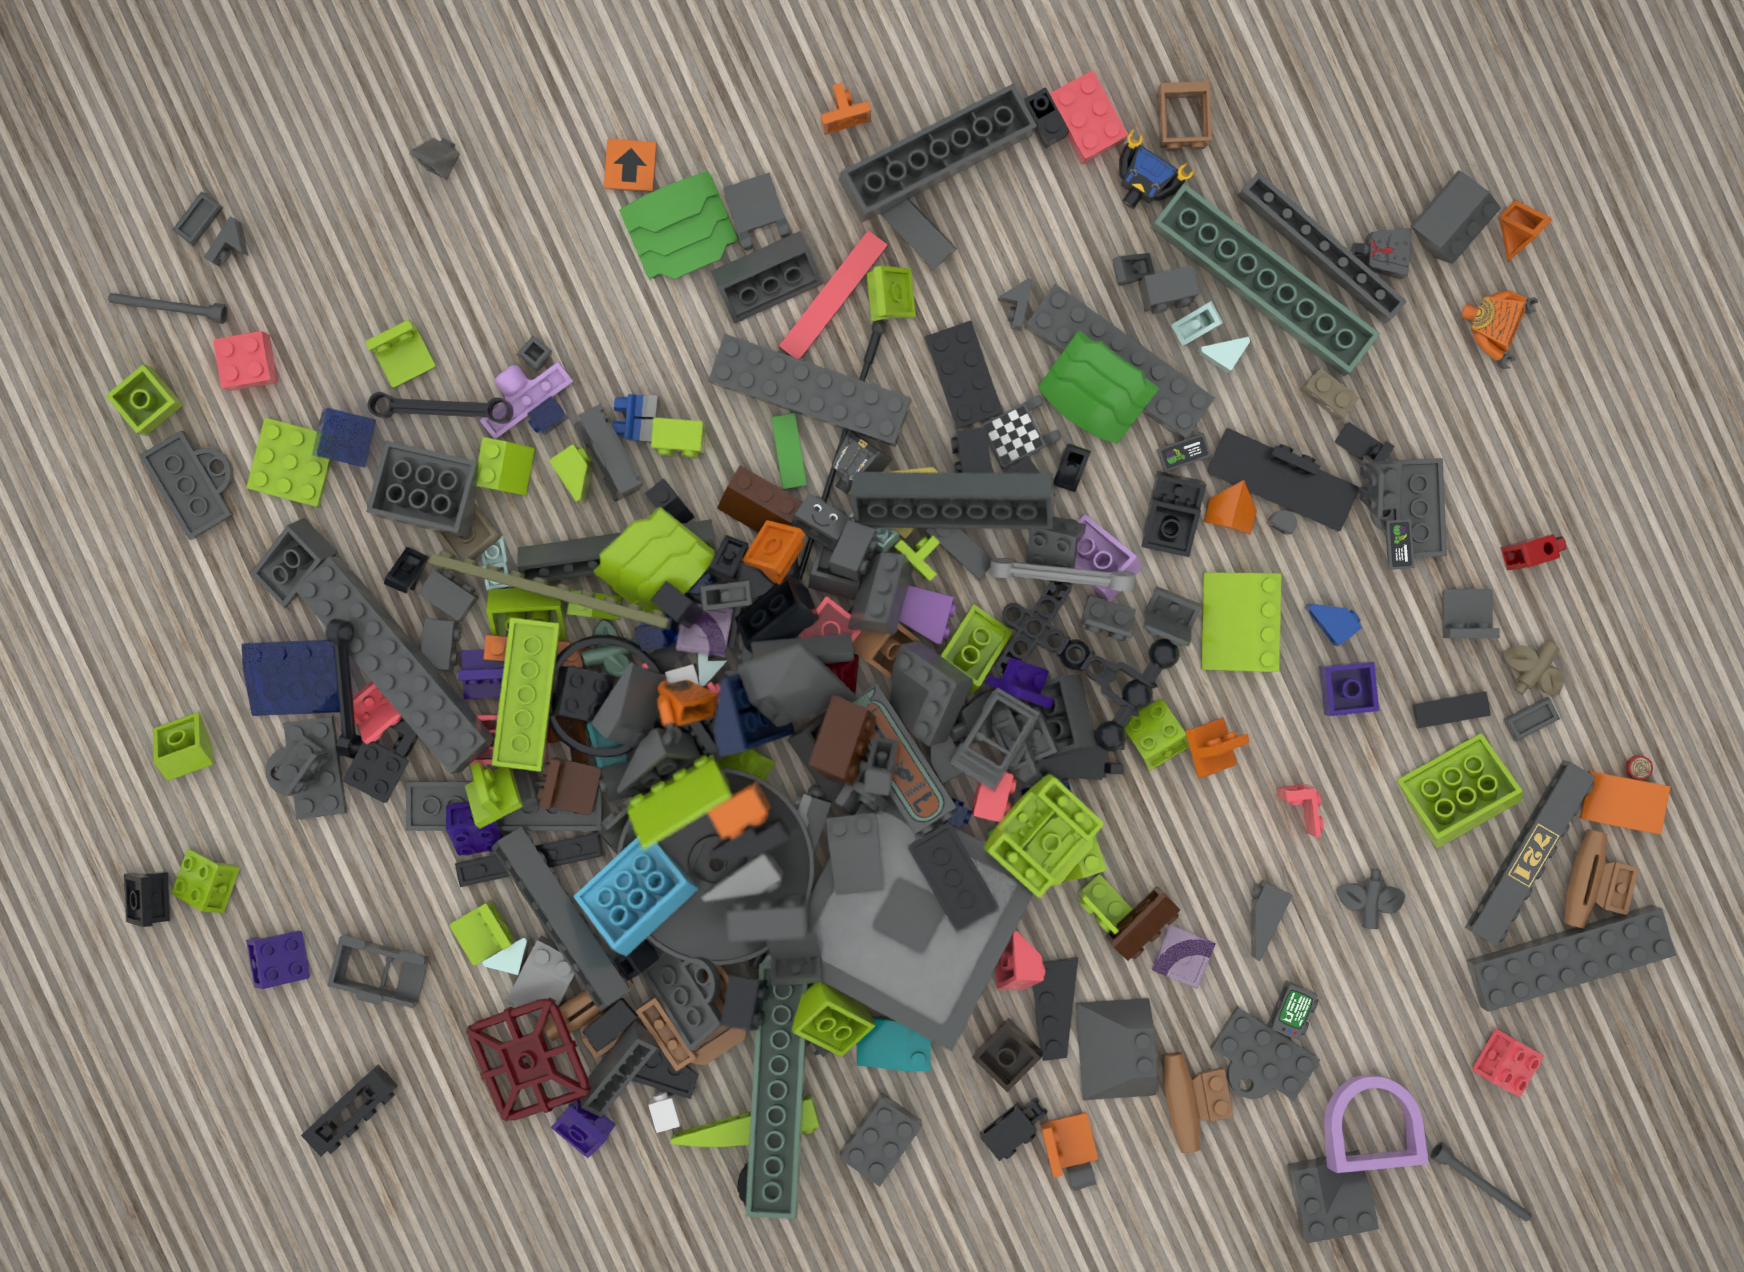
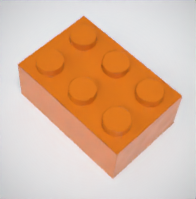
(743, 808)

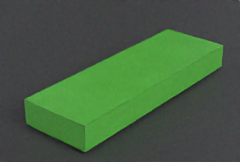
(789, 451)

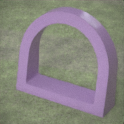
(1415, 1136)

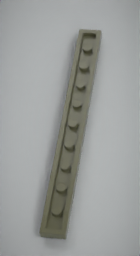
(541, 587)

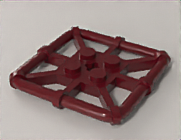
(534, 1046)

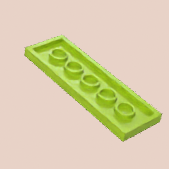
(526, 694)

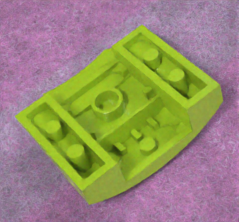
(651, 554)
(1044, 835)

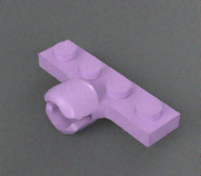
(524, 394)

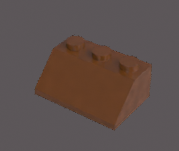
(755, 500)
(842, 741)
(1143, 924)

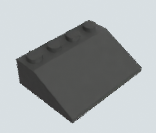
(425, 489)

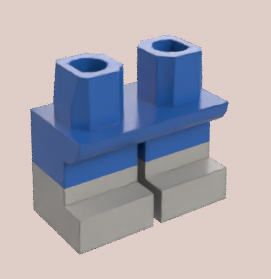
(636, 407)

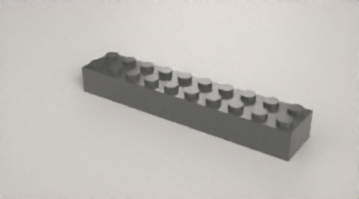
(397, 666)

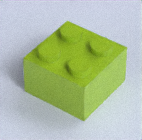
(144, 400)
(679, 437)

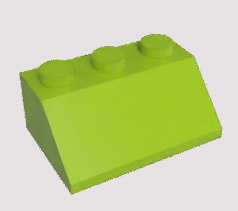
(522, 604)
(831, 1019)

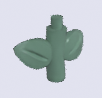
(610, 655)

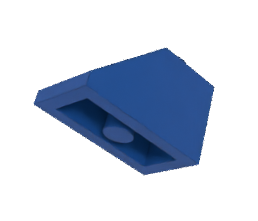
(1335, 622)

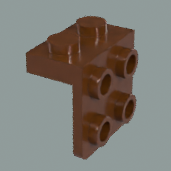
(569, 786)

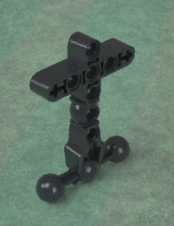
(1135, 694)

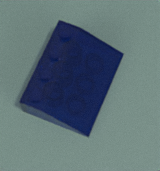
(290, 677)

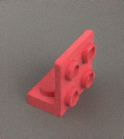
(1311, 801)
(1507, 1063)

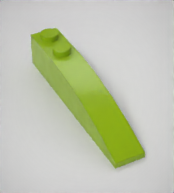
(736, 1129)

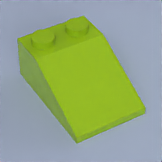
(976, 645)

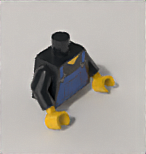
(1147, 174)

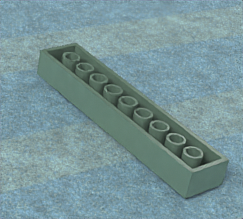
(1265, 280)
(776, 1106)

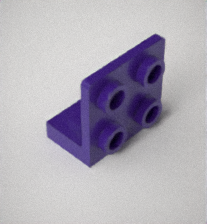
(464, 833)
(278, 959)

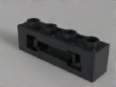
(322, 1140)

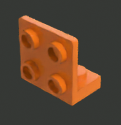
(1068, 1142)

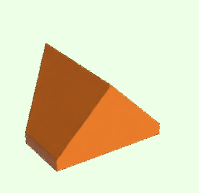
(1520, 226)
(1232, 509)

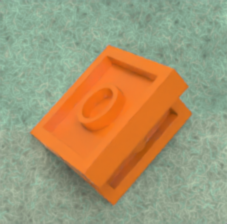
(846, 113)
(775, 550)
(1214, 746)

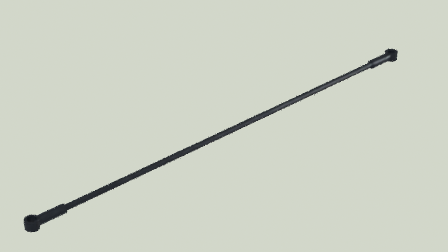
(868, 359)

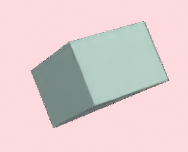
(1224, 354)
(510, 959)

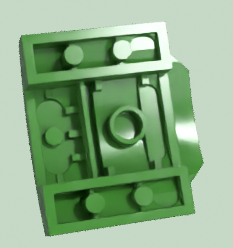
(679, 227)
(1097, 388)

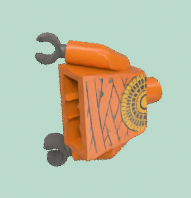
(1498, 322)
(683, 704)

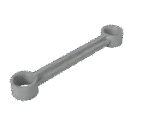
(1114, 580)

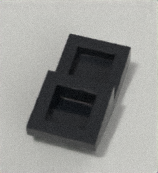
(610, 1023)

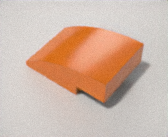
(1626, 803)

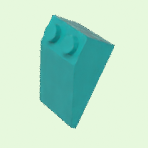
(894, 1047)

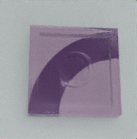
(708, 633)
(1183, 956)

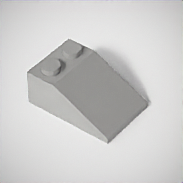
(751, 878)
(542, 976)

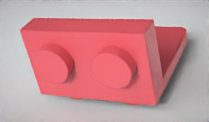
(373, 713)

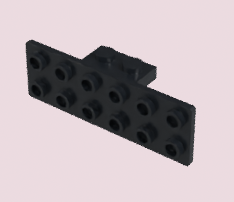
(1284, 478)

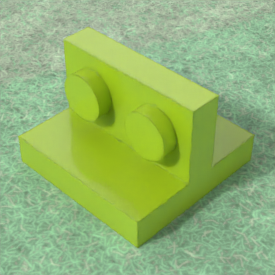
(891, 293)
(923, 549)
(492, 794)

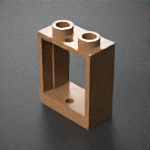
(1185, 90)

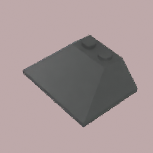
(790, 684)
(1117, 1049)

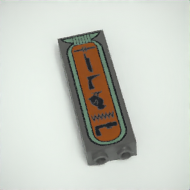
(914, 782)

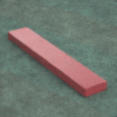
(833, 295)

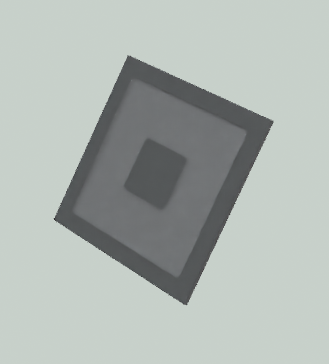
(898, 944)

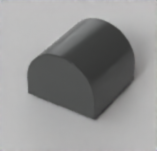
(535, 353)
(1283, 521)
(1081, 1176)

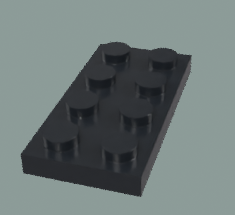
(963, 374)
(953, 877)

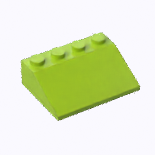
(1241, 622)
(1460, 790)
(678, 800)

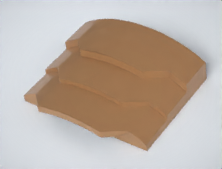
(670, 1041)

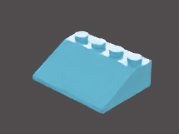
(635, 894)

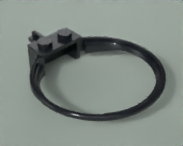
(569, 650)

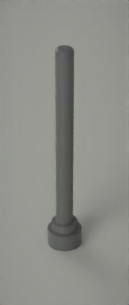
(215, 312)
(1443, 1155)

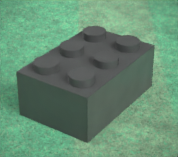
(880, 1139)

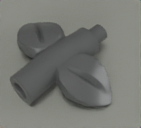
(1371, 899)

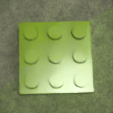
(286, 464)

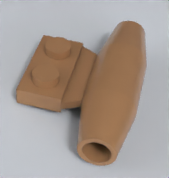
(1597, 882)
(580, 1013)
(1193, 1099)

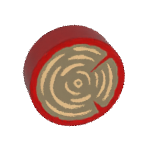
(1639, 767)

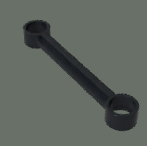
(435, 407)
(344, 686)

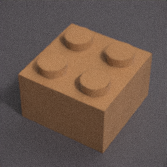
(882, 648)

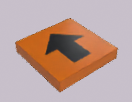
(630, 165)

